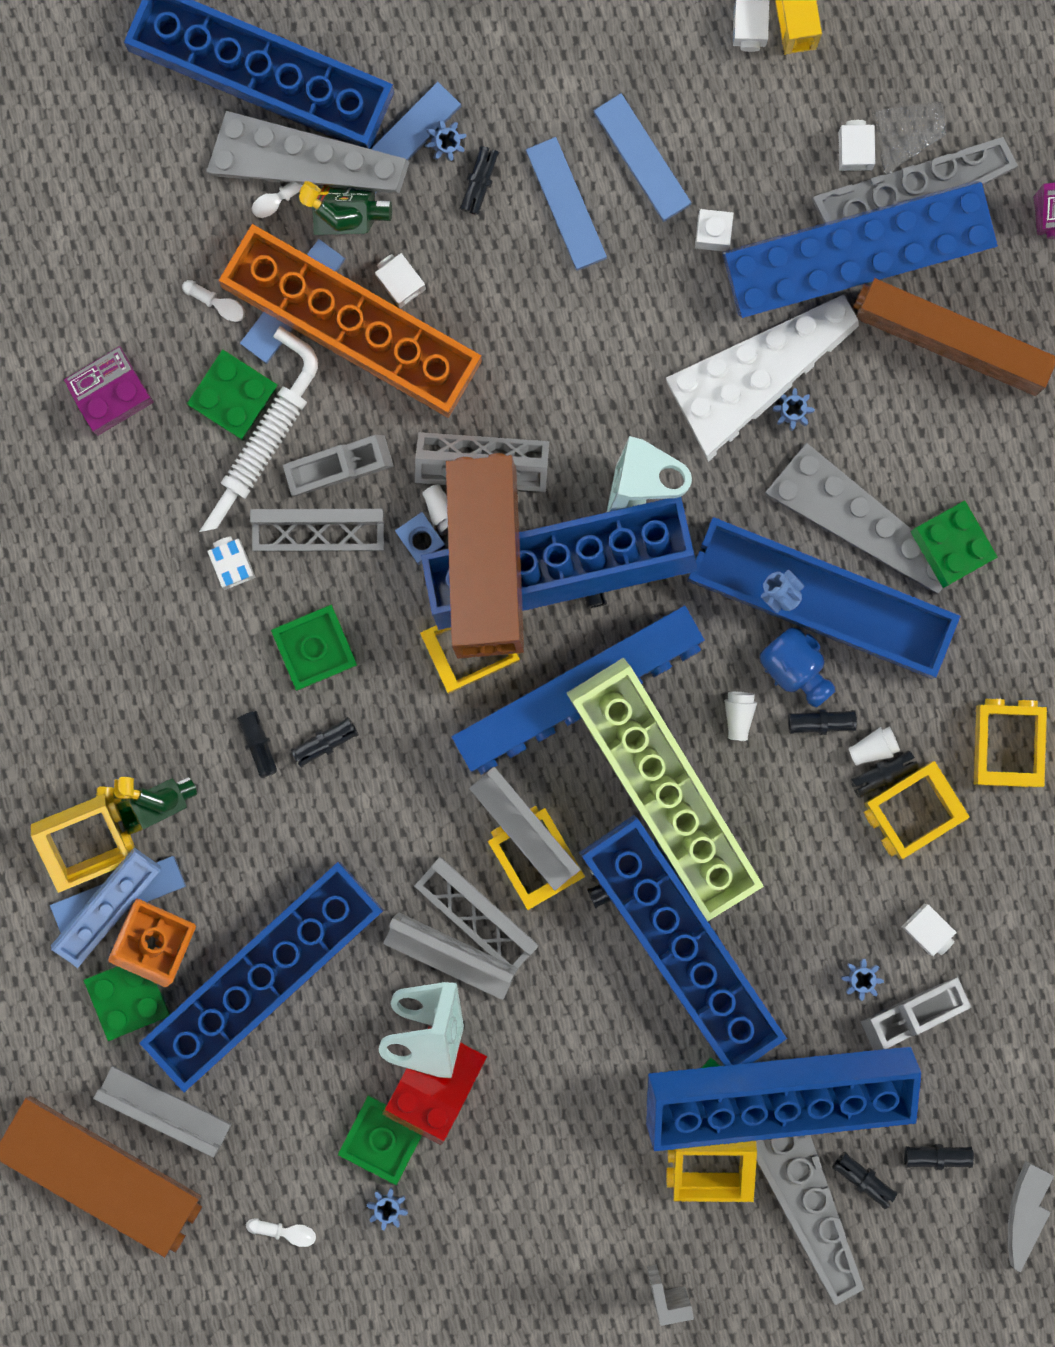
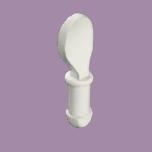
(269, 203)
(227, 307)
(297, 1235)

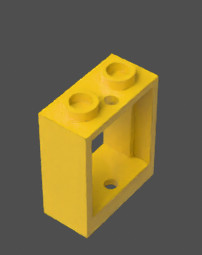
(798, 25)
(443, 667)
(1026, 708)
(943, 791)
(63, 877)
(545, 891)
(714, 1186)

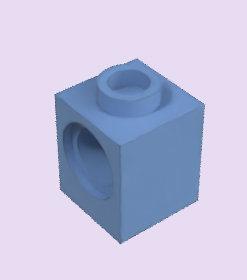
(413, 527)

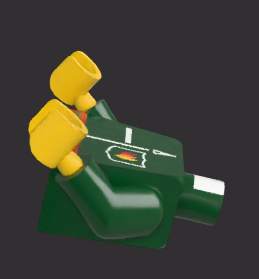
(343, 209)
(147, 806)

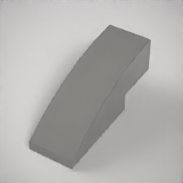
(338, 465)
(915, 1014)
(1026, 1214)

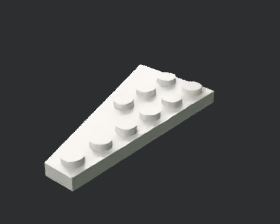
(749, 377)

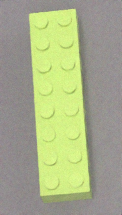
(665, 789)

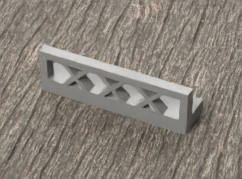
(431, 465)
(317, 517)
(524, 828)
(482, 904)
(450, 955)
(163, 1111)
(670, 1304)

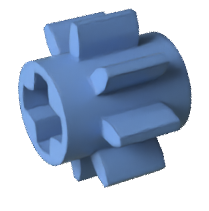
(454, 138)
(793, 419)
(782, 591)
(872, 980)
(379, 1212)

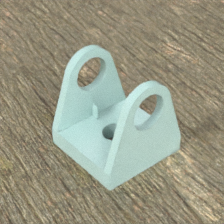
(638, 476)
(434, 1048)

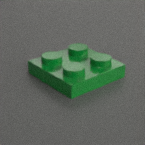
(232, 394)
(953, 544)
(314, 647)
(125, 1001)
(379, 1142)

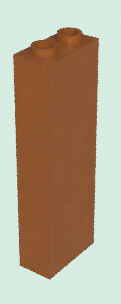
(954, 337)
(484, 556)
(98, 1177)

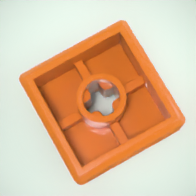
(171, 936)

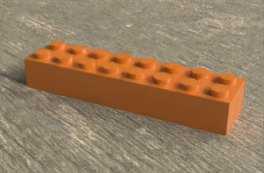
(350, 320)

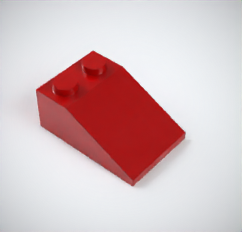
(432, 1102)

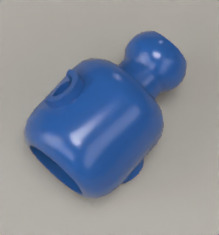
(796, 663)

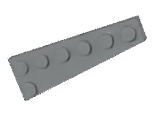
(280, 153)
(975, 163)
(839, 505)
(804, 1195)

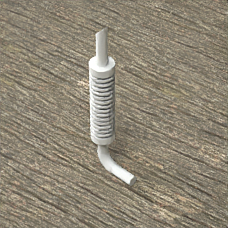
(268, 433)

